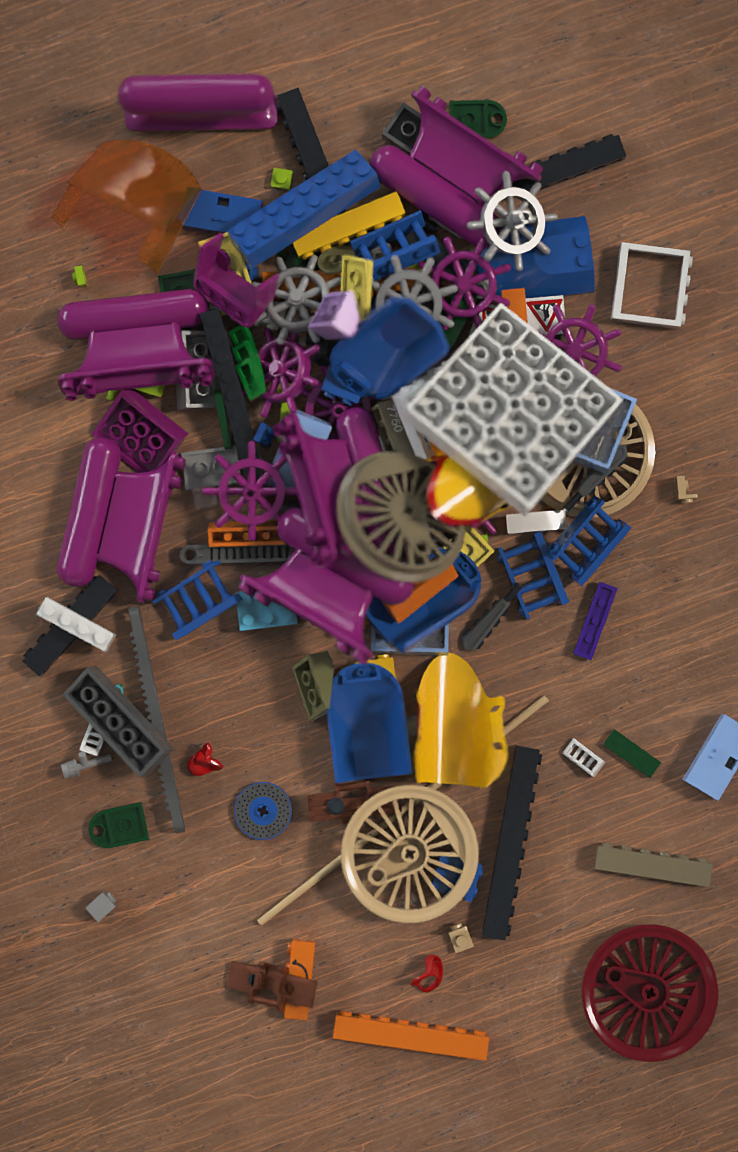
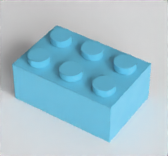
(257, 616)

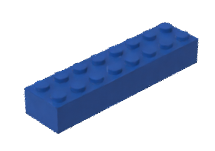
(303, 208)

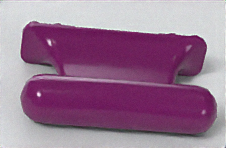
(198, 102)
(449, 169)
(134, 342)
(318, 474)
(116, 517)
(329, 596)

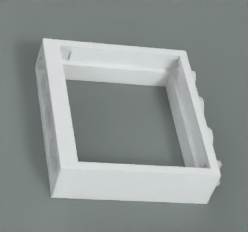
(616, 314)
(401, 401)

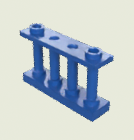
(407, 255)
(600, 551)
(551, 578)
(212, 608)

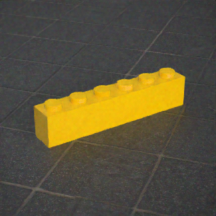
(350, 224)

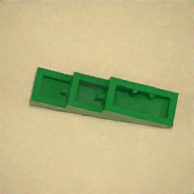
(249, 363)

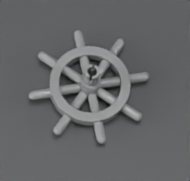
(512, 221)
(421, 278)
(297, 299)

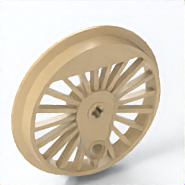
(558, 496)
(395, 865)

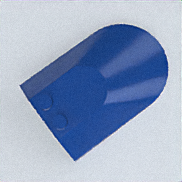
(564, 271)
(388, 349)
(432, 615)
(367, 724)

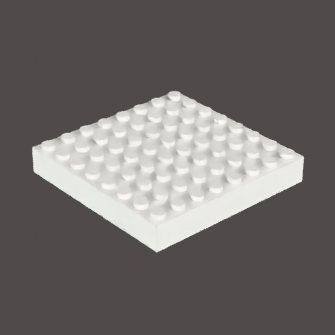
(512, 409)

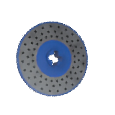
(256, 797)

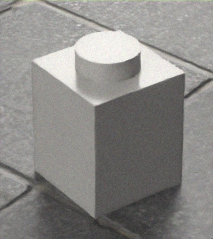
(102, 905)

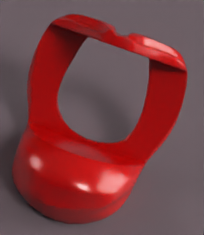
(202, 763)
(433, 967)

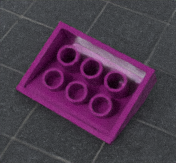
(140, 431)

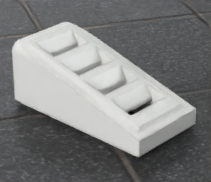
(85, 748)
(597, 767)

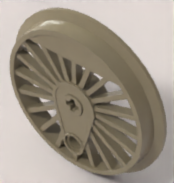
(402, 514)

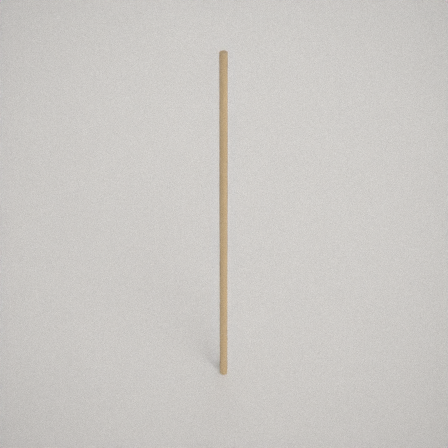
(373, 833)

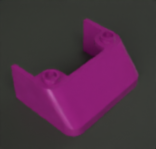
(227, 288)

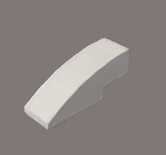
(536, 521)

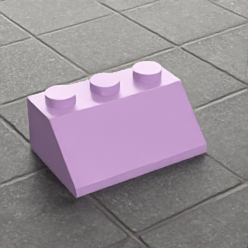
(336, 316)

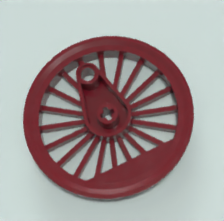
(632, 982)

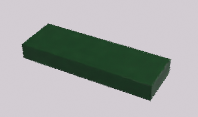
(223, 419)
(631, 753)

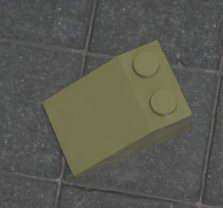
(314, 682)

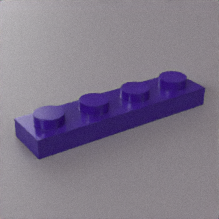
(595, 621)

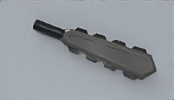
(595, 478)
(482, 628)

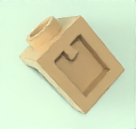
(681, 487)
(460, 937)

